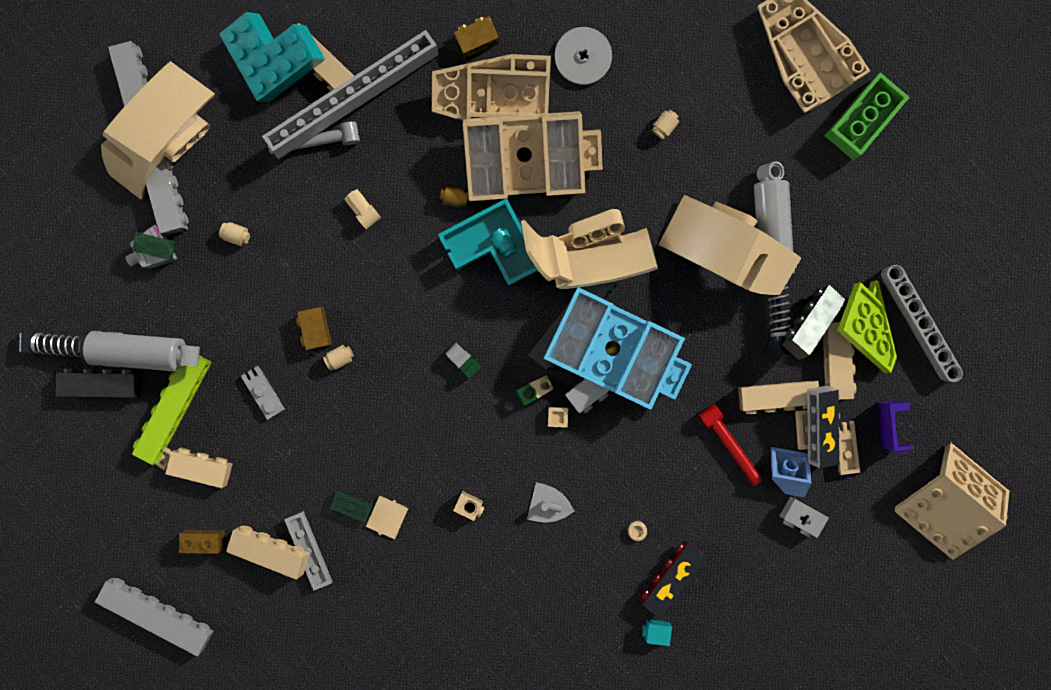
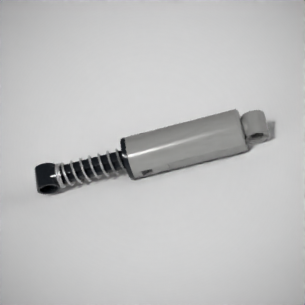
(774, 219)
(115, 349)

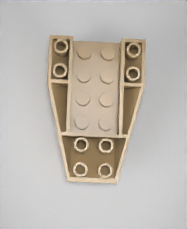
(810, 52)

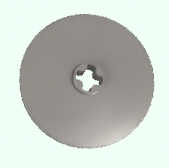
(580, 41)

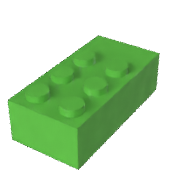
(866, 116)

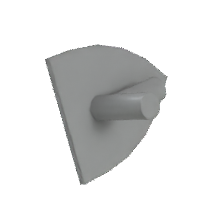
(548, 504)

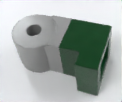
(463, 360)

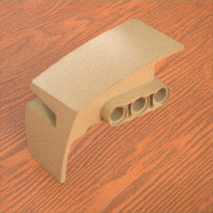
(155, 126)
(729, 246)
(591, 252)

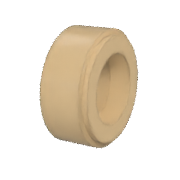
(637, 530)

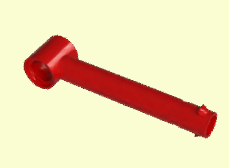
(712, 418)

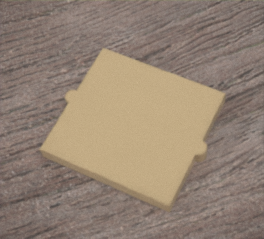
(387, 517)

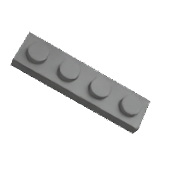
(303, 537)

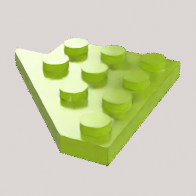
(868, 327)

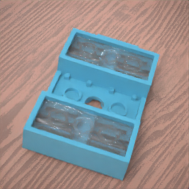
(645, 358)

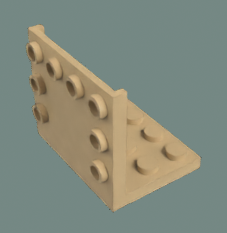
(958, 505)

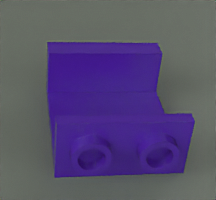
(887, 425)

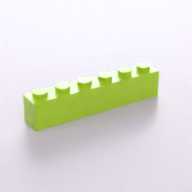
(169, 411)

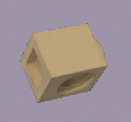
(460, 506)

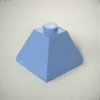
(791, 471)

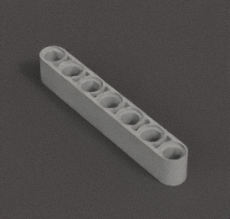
(929, 329)

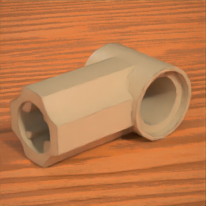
(365, 213)

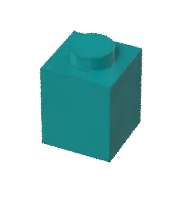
(657, 632)

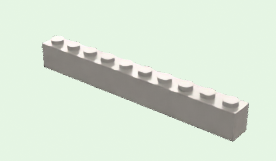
(351, 94)
(160, 183)

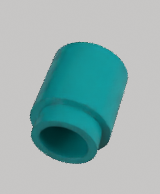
(503, 242)

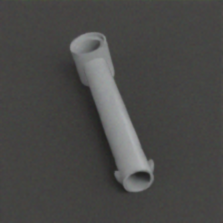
(347, 134)

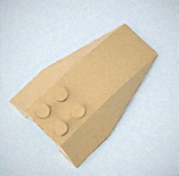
(493, 87)

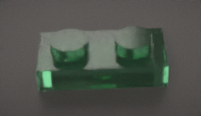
(153, 246)
(351, 506)

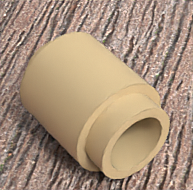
(665, 124)
(234, 233)
(338, 357)

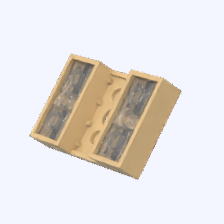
(557, 161)

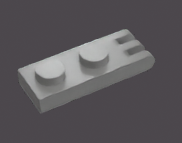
(263, 393)

